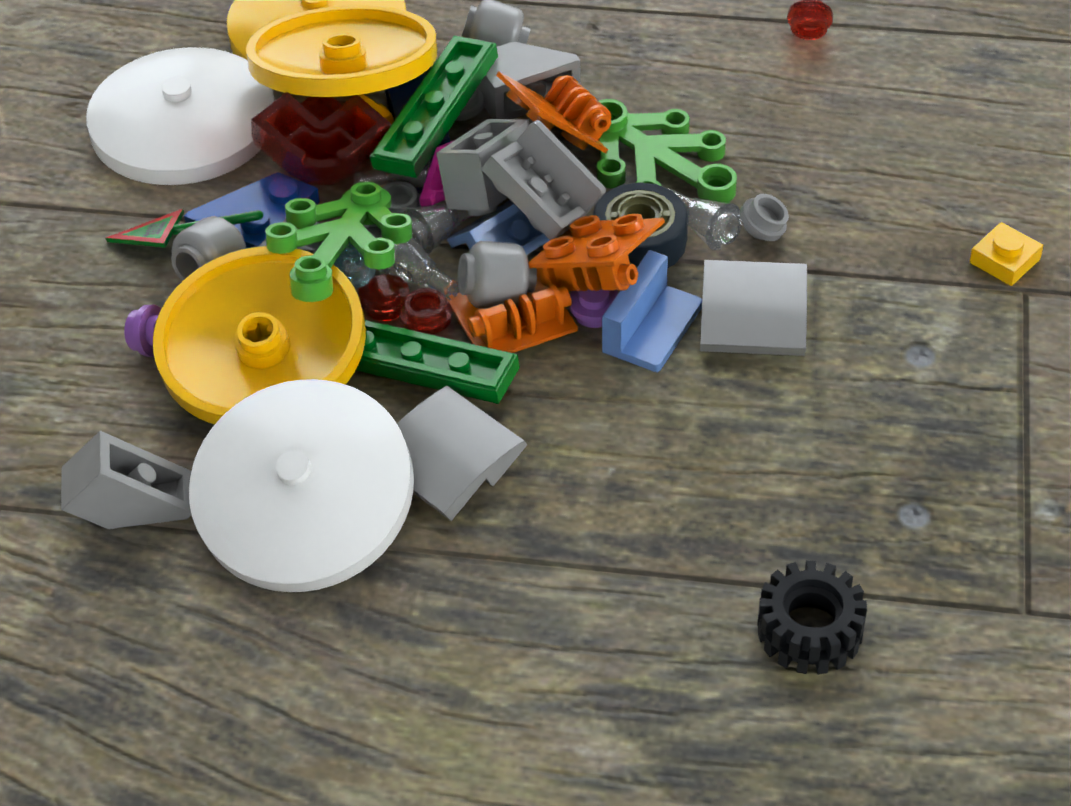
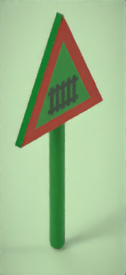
(160, 230)

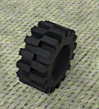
(805, 643)

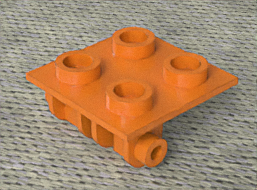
(566, 107)
(594, 253)
(510, 328)

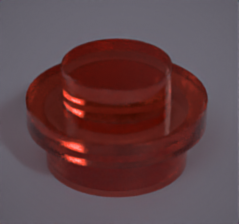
(809, 19)
(384, 297)
(426, 311)

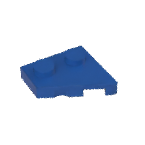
(264, 195)

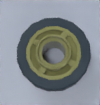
(650, 202)

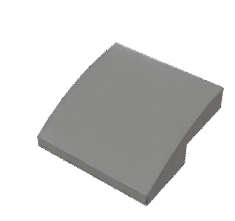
(754, 307)
(455, 450)

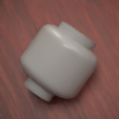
(496, 23)
(203, 243)
(495, 273)

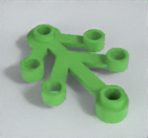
(712, 181)
(359, 206)

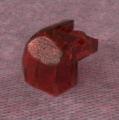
(319, 137)

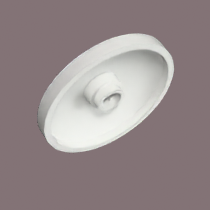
(177, 116)
(301, 485)

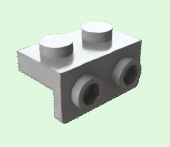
(544, 180)

